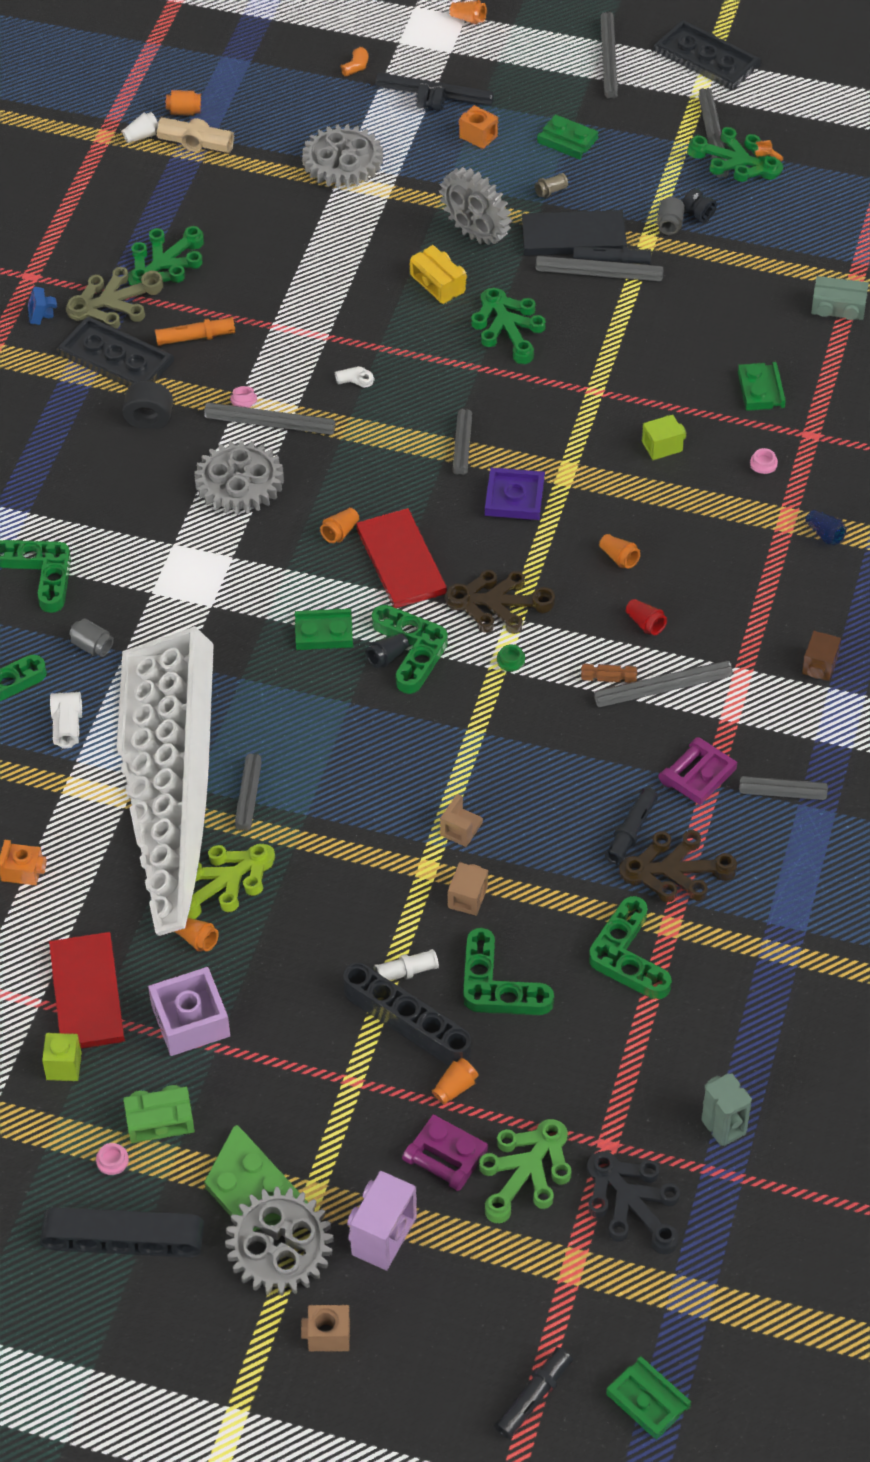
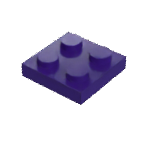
(514, 493)

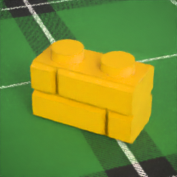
(438, 274)

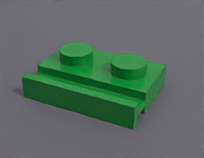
(567, 136)
(761, 386)
(323, 629)
(648, 1397)

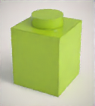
(663, 437)
(62, 1057)

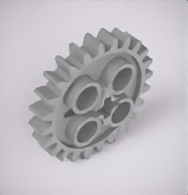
(329, 160)
(475, 206)
(239, 477)
(293, 1215)

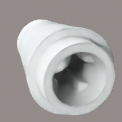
(141, 128)

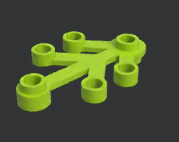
(256, 858)

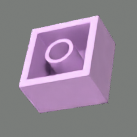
(189, 1011)
(382, 1219)

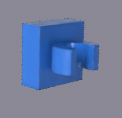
(39, 306)

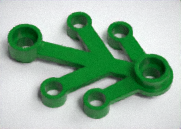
(766, 166)
(192, 239)
(495, 301)

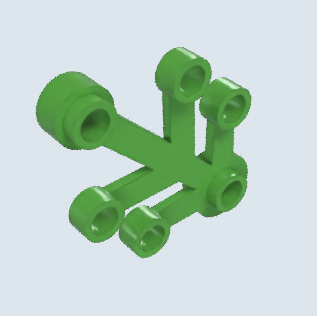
(527, 1165)

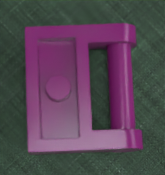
(704, 776)
(450, 1145)

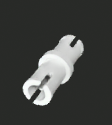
(408, 965)

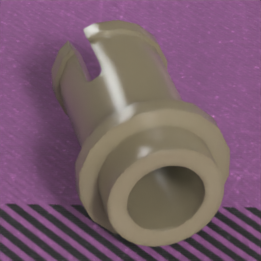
(545, 187)

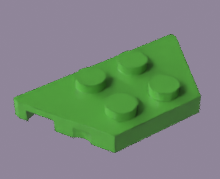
(243, 1172)

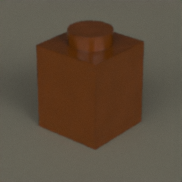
(821, 656)

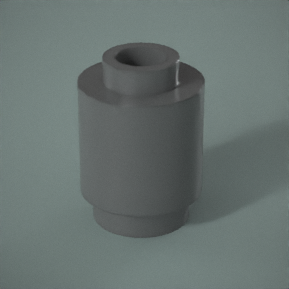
(670, 215)
(91, 637)

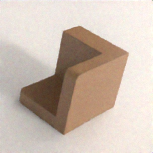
(459, 823)

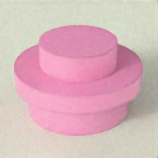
(243, 397)
(763, 461)
(112, 1159)

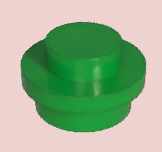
(510, 658)

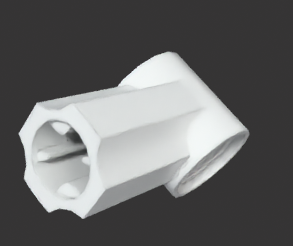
(65, 712)

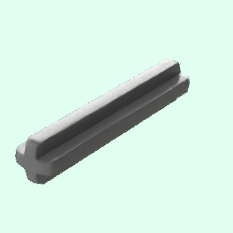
(462, 442)
(783, 788)
(248, 792)

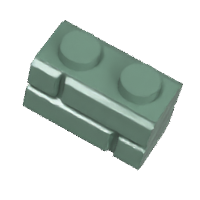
(839, 298)
(726, 1108)

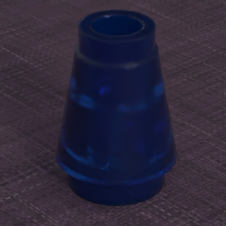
(828, 528)

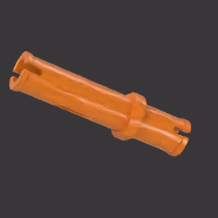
(195, 331)

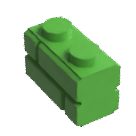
(158, 1114)

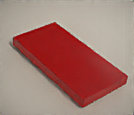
(401, 558)
(87, 989)

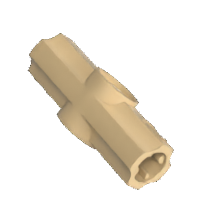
(195, 135)

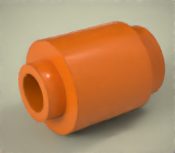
(183, 103)

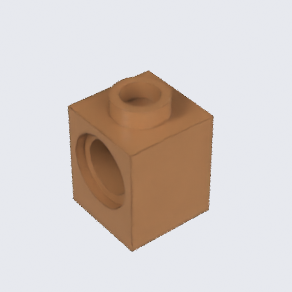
(468, 888)
(334, 1340)

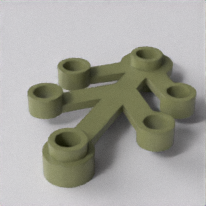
(83, 305)

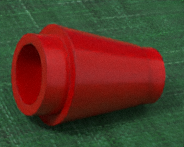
(647, 617)

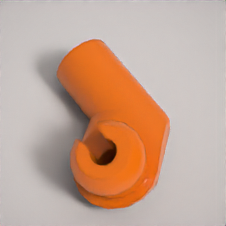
(358, 62)

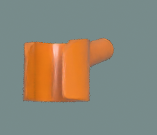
(766, 149)

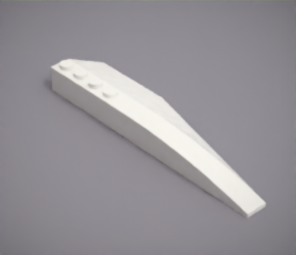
(167, 762)

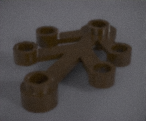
(466, 598)
(675, 868)

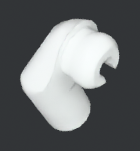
(355, 375)

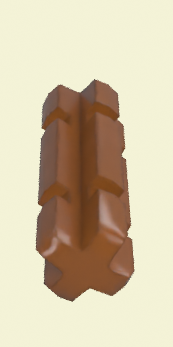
(608, 673)

